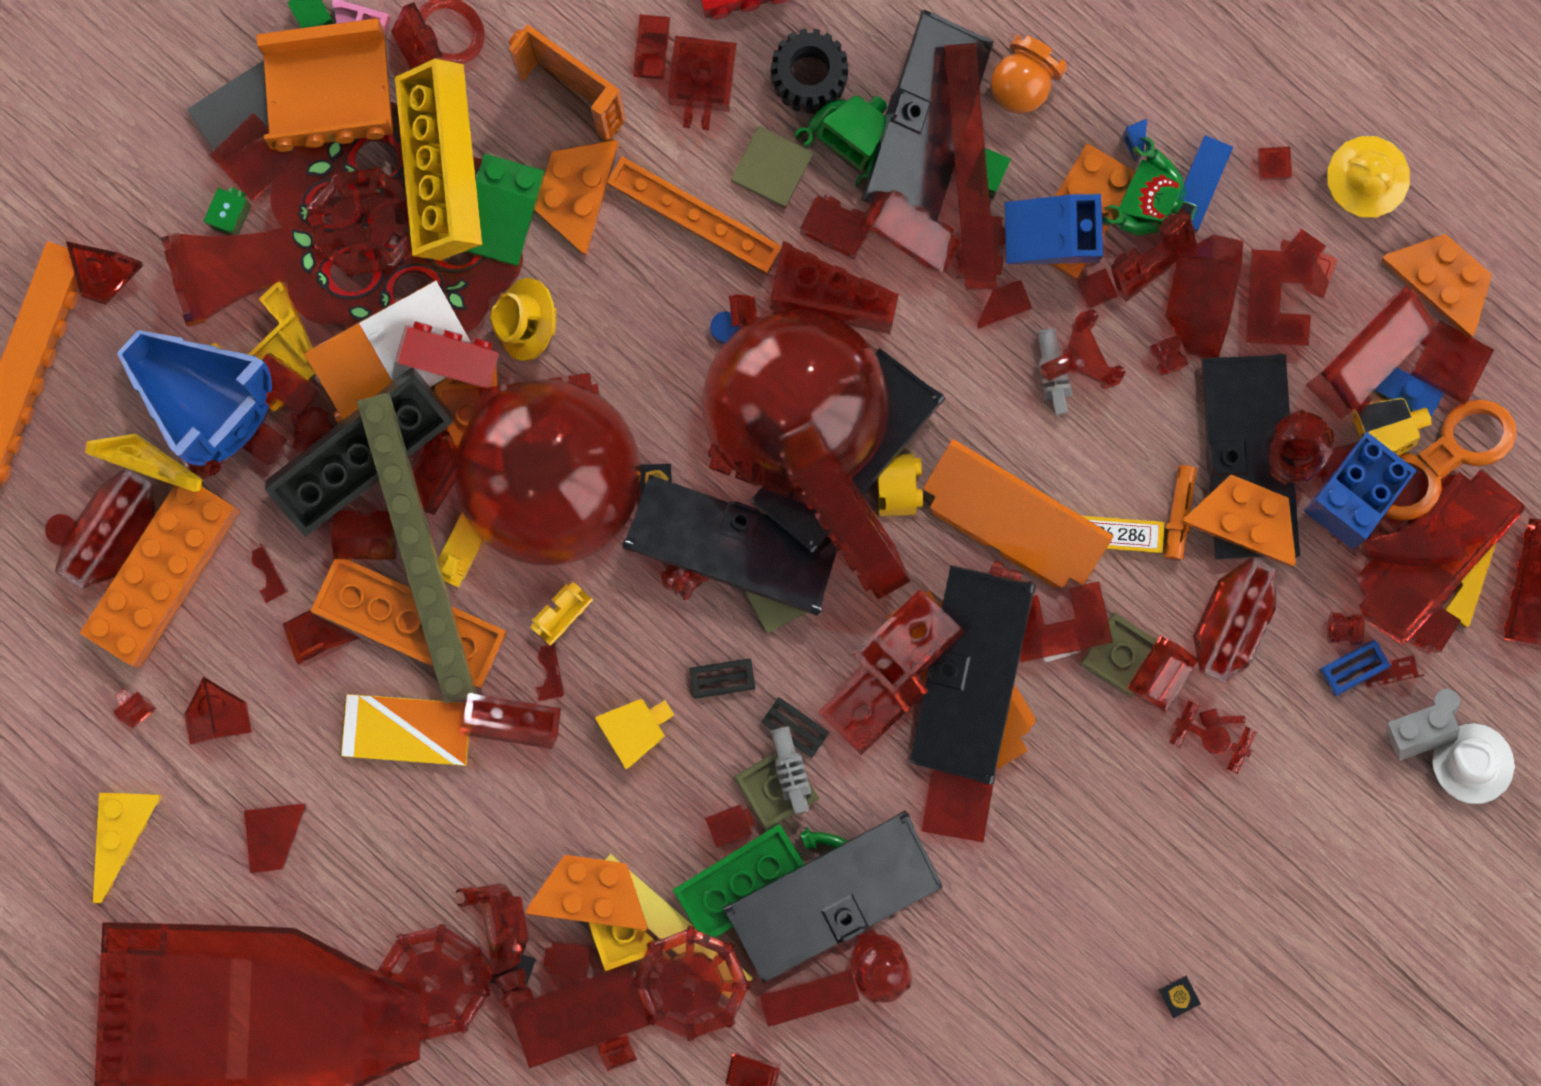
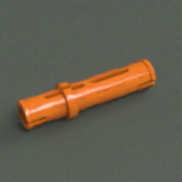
(1180, 507)

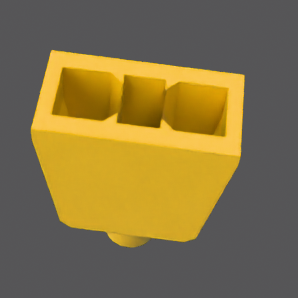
(634, 729)

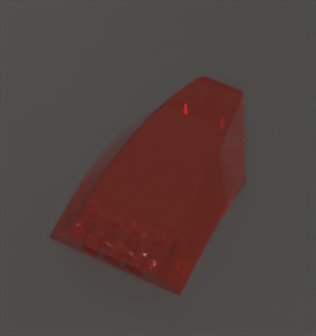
(245, 1009)

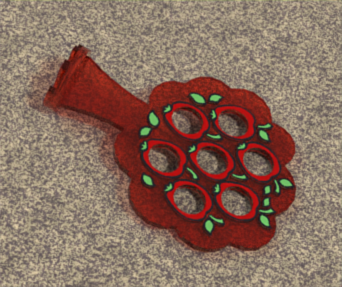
(223, 269)

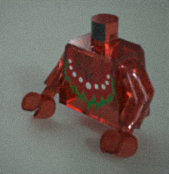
(503, 925)

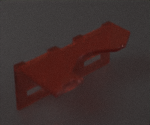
(274, 584)
(1396, 671)
(553, 682)

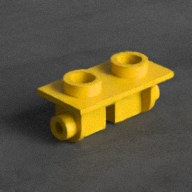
(552, 623)

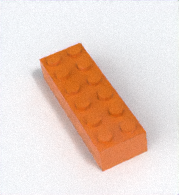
(159, 573)

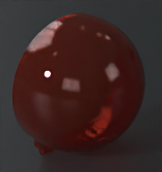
(780, 376)
(547, 470)

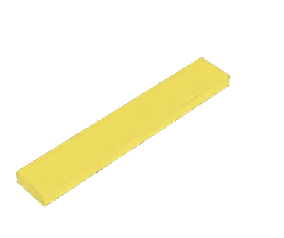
(666, 921)

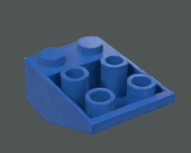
(1054, 230)
(1360, 491)

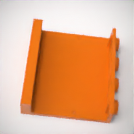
(533, 48)
(326, 84)

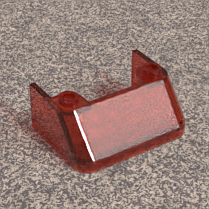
(1374, 353)

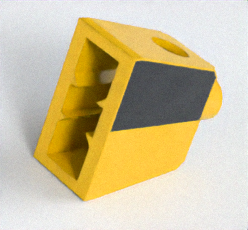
(1392, 423)

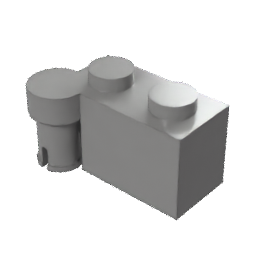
(1425, 728)

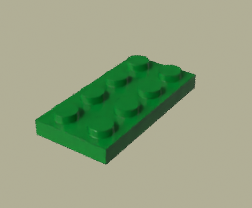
(734, 877)

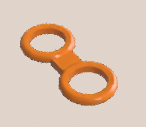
(1447, 455)

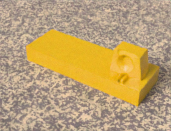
(459, 552)

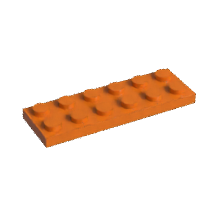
(389, 615)

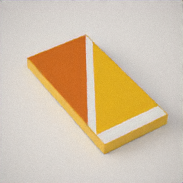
(404, 730)

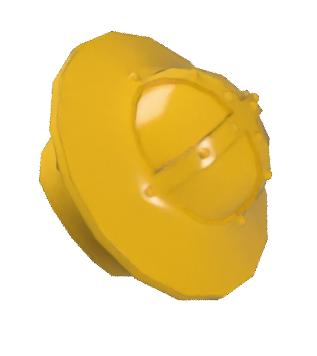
(1368, 176)
(524, 319)

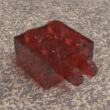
(706, 93)

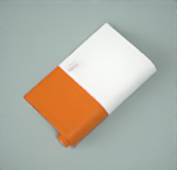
(363, 357)

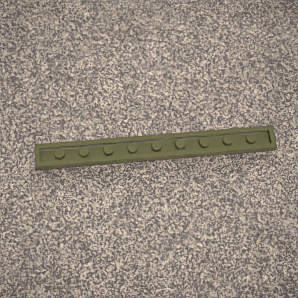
(416, 547)

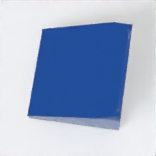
(1131, 137)

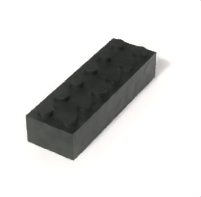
(341, 461)

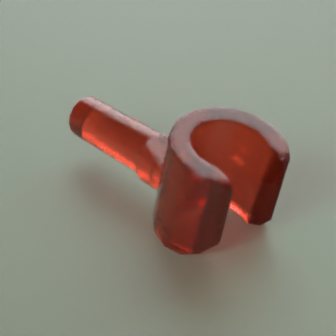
(1211, 718)

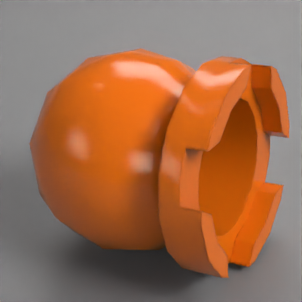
(1024, 78)

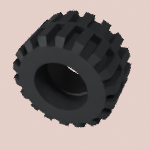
(815, 46)

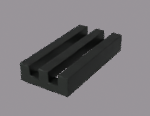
(719, 666)
(817, 742)

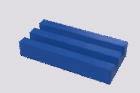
(1331, 680)

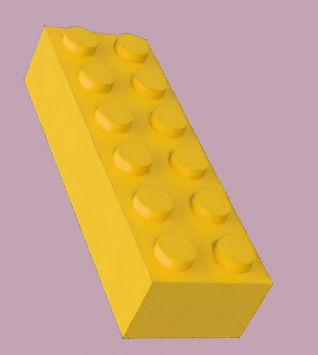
(438, 160)

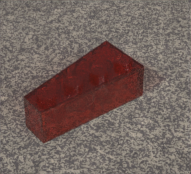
(814, 285)

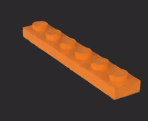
(694, 215)

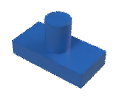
(1415, 391)

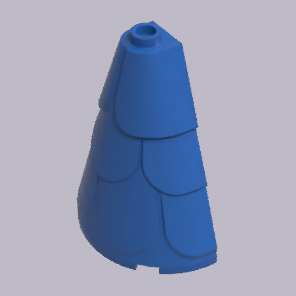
(198, 394)

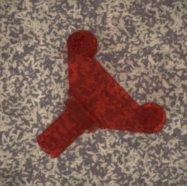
(1083, 356)
(1214, 738)

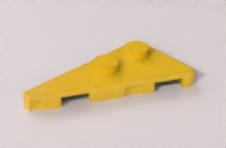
(143, 457)
(119, 825)
(619, 945)

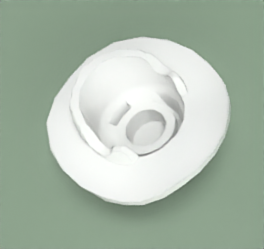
(1475, 765)

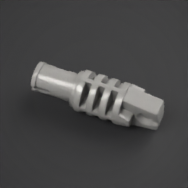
(1057, 388)
(790, 770)

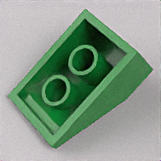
(506, 207)

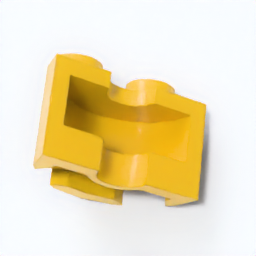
(898, 487)

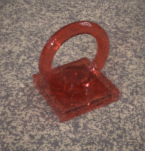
(419, 40)

